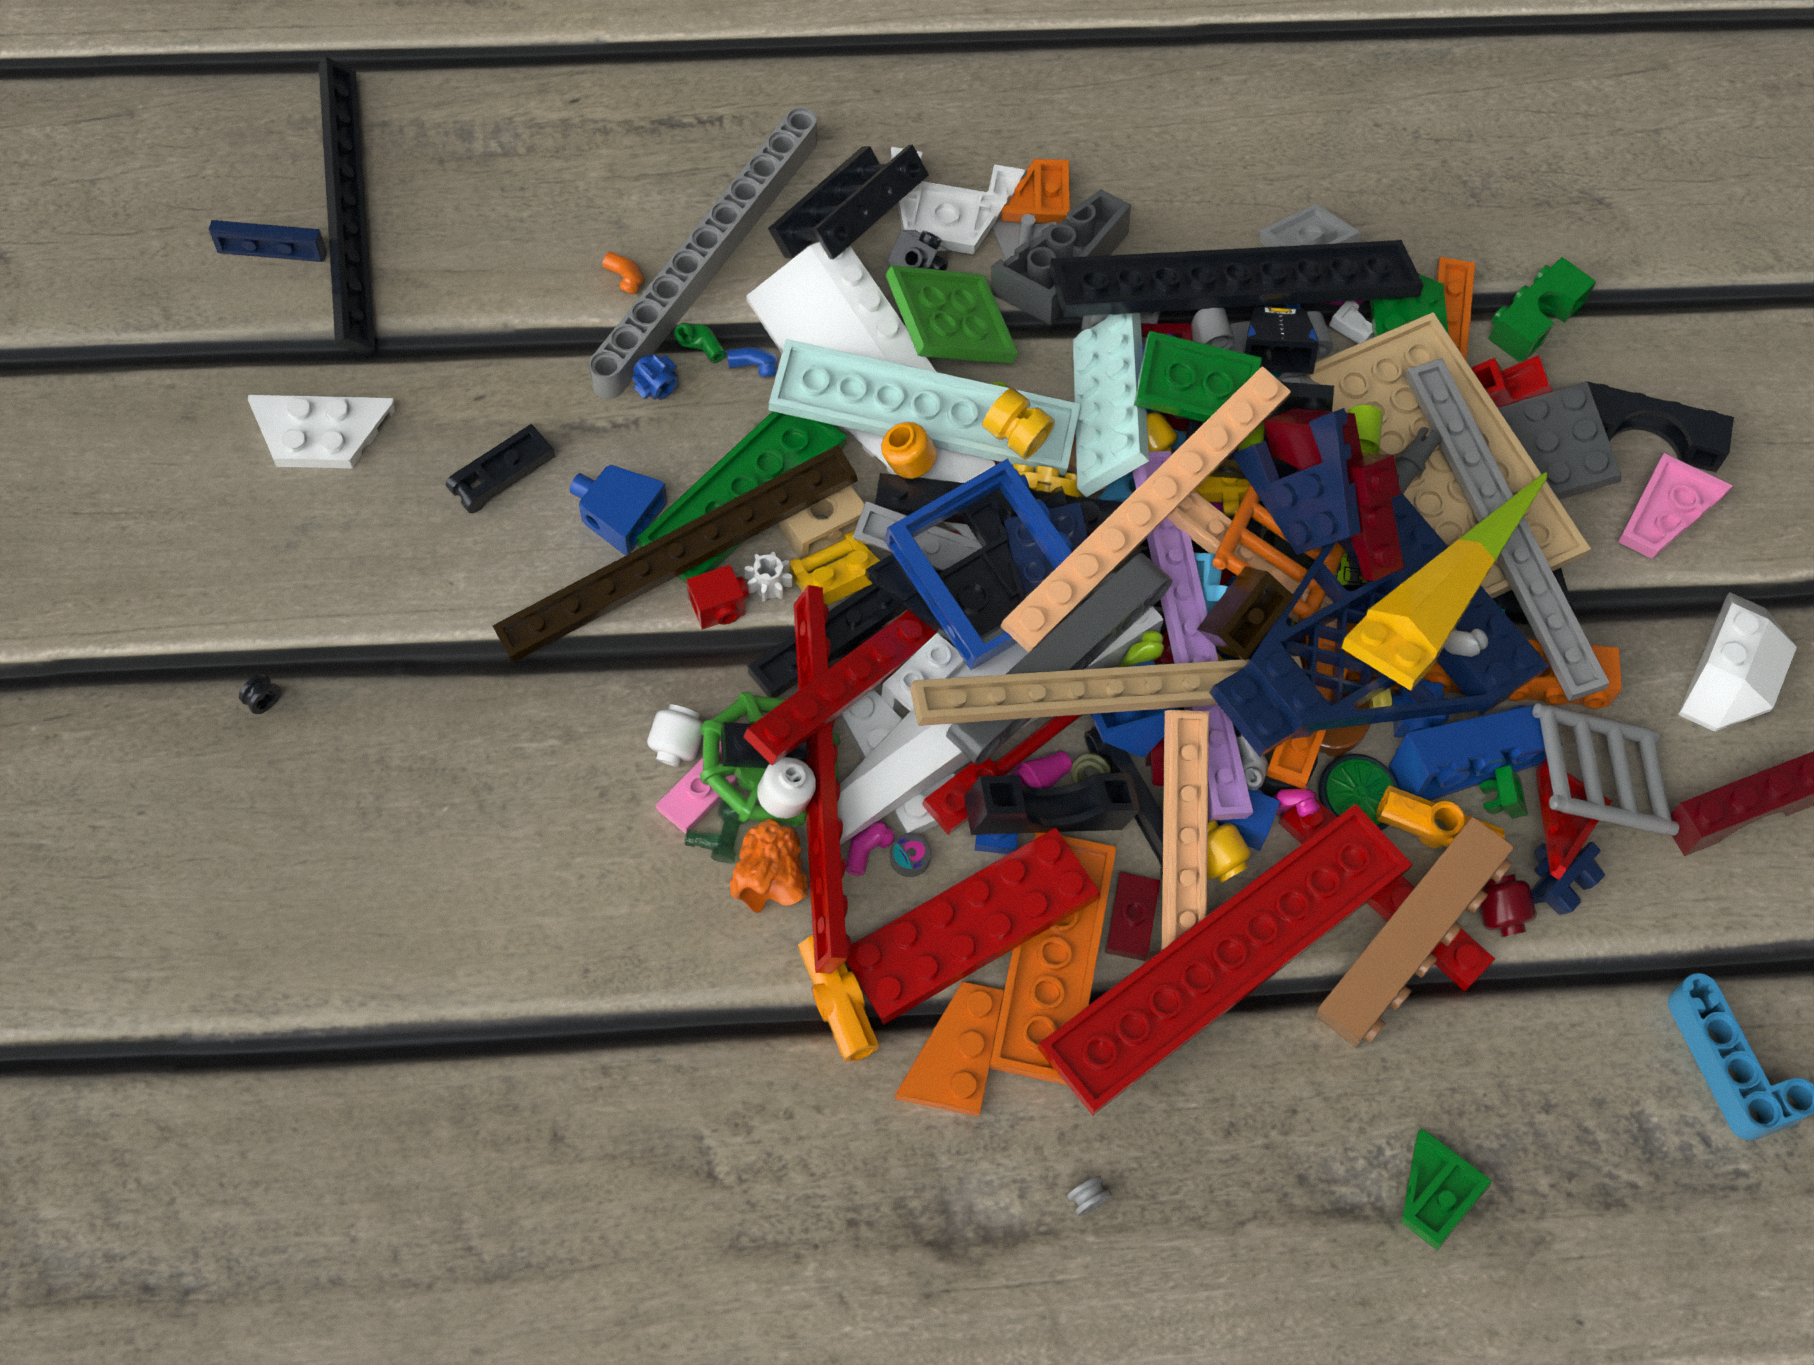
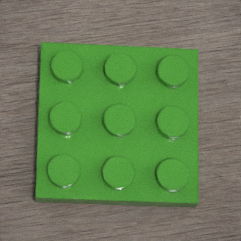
(951, 315)

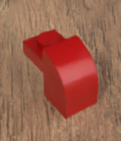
(1514, 383)

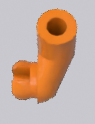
(627, 268)

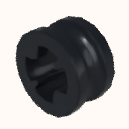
(259, 694)

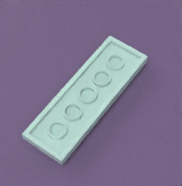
(1109, 426)

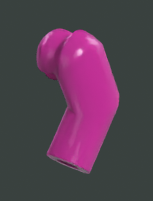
(1301, 798)

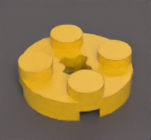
(1048, 478)

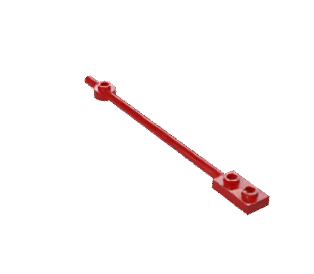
(948, 802)

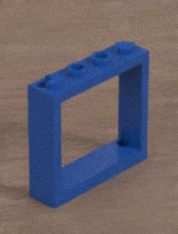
(948, 613)

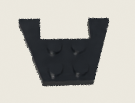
(982, 583)

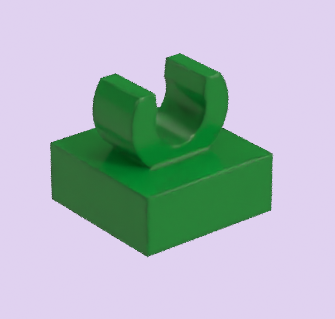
(1509, 793)

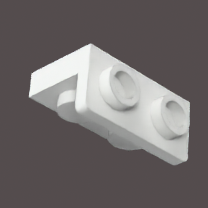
(932, 661)

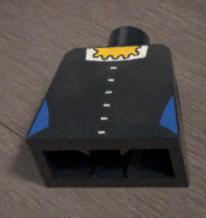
(1282, 339)

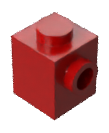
(717, 596)

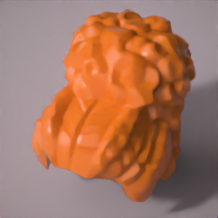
(769, 867)

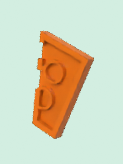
(957, 1054)

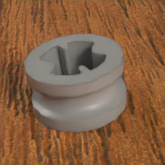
(1089, 1196)

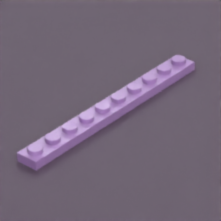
(1183, 613)

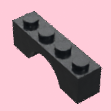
(1695, 434)
(1011, 807)

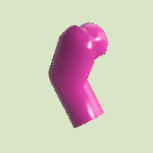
(863, 843)

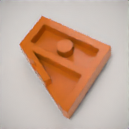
(1041, 193)

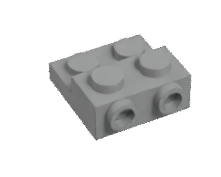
(1309, 227)

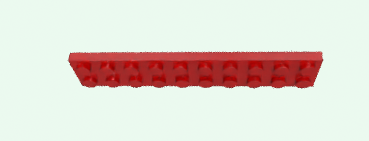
(1223, 959)

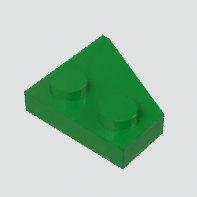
(1439, 1190)

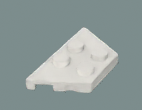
(319, 428)

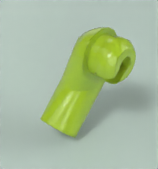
(1146, 650)

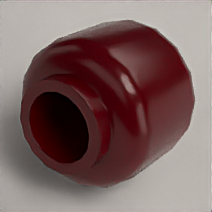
(1507, 906)

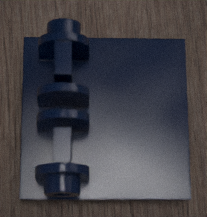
(1029, 558)

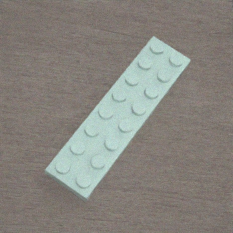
(879, 394)

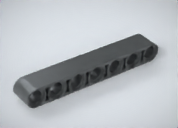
(1073, 645)

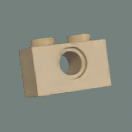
(811, 534)

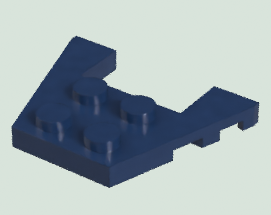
(1315, 503)

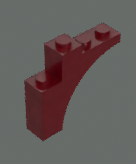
(1374, 479)

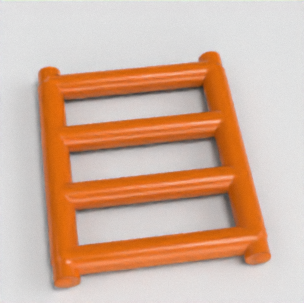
(1238, 533)

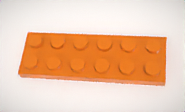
(1052, 975)

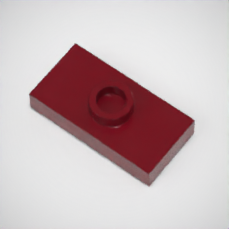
(1132, 916)

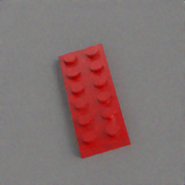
(970, 925)

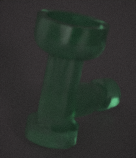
(723, 844)

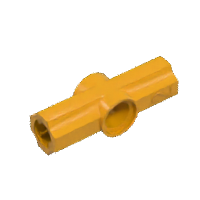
(1418, 815)
(841, 1005)

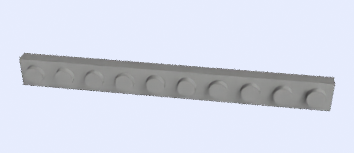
(1521, 557)

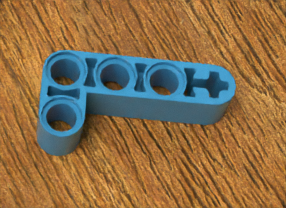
(1734, 1054)

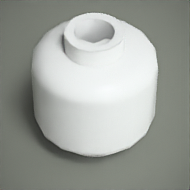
(675, 735)
(786, 788)

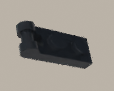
(500, 468)

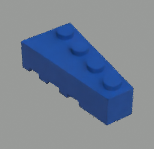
(1467, 752)

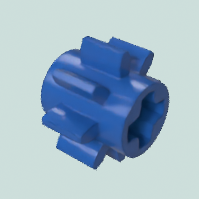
(655, 376)

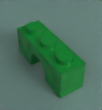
(1555, 291)

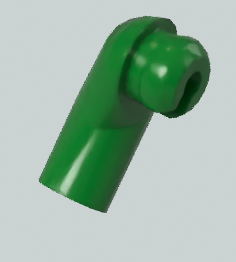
(701, 338)

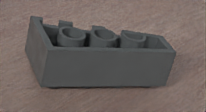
(1088, 230)

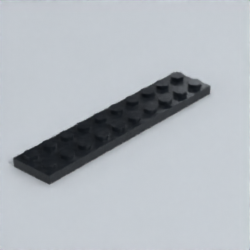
(1234, 278)

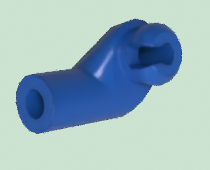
(753, 356)

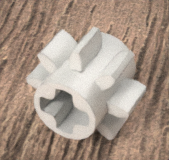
(768, 576)

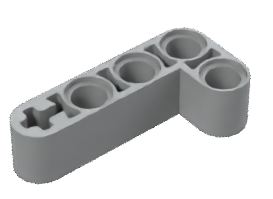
(1213, 329)

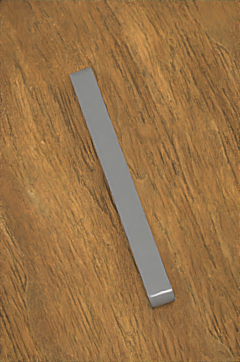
(703, 253)

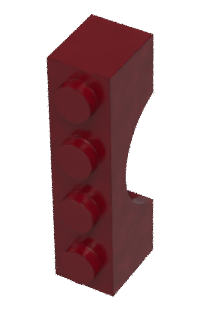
(1725, 810)

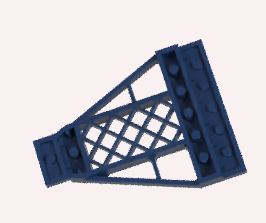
(1279, 700)

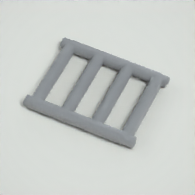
(1615, 734)

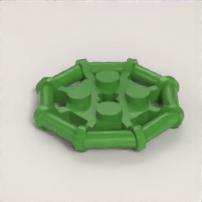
(747, 778)

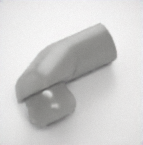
(1466, 643)
(1253, 765)

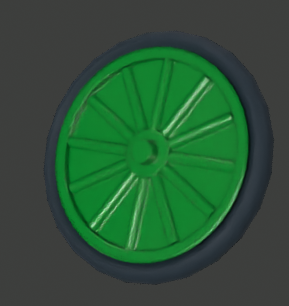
(1355, 781)

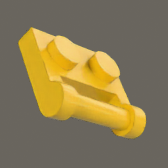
(839, 577)

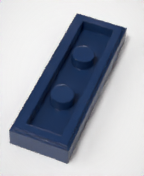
(268, 241)

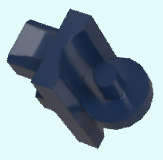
(1559, 893)

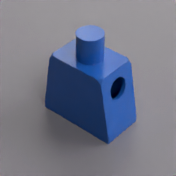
(619, 504)

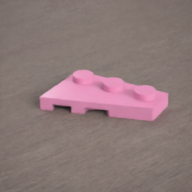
(1670, 505)

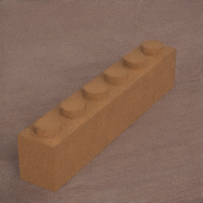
(1414, 932)

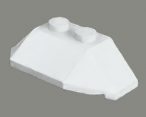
(1739, 667)

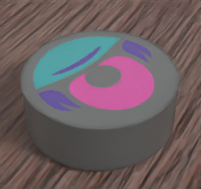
(910, 855)

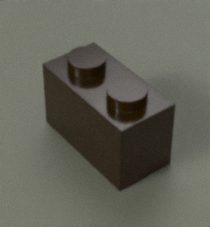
(1245, 612)

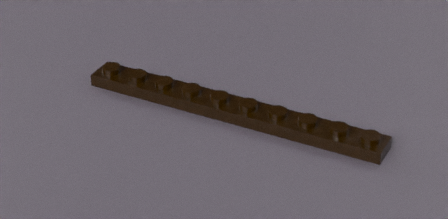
(674, 553)

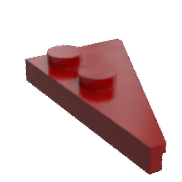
(1562, 831)

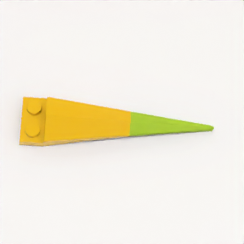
(1416, 619)

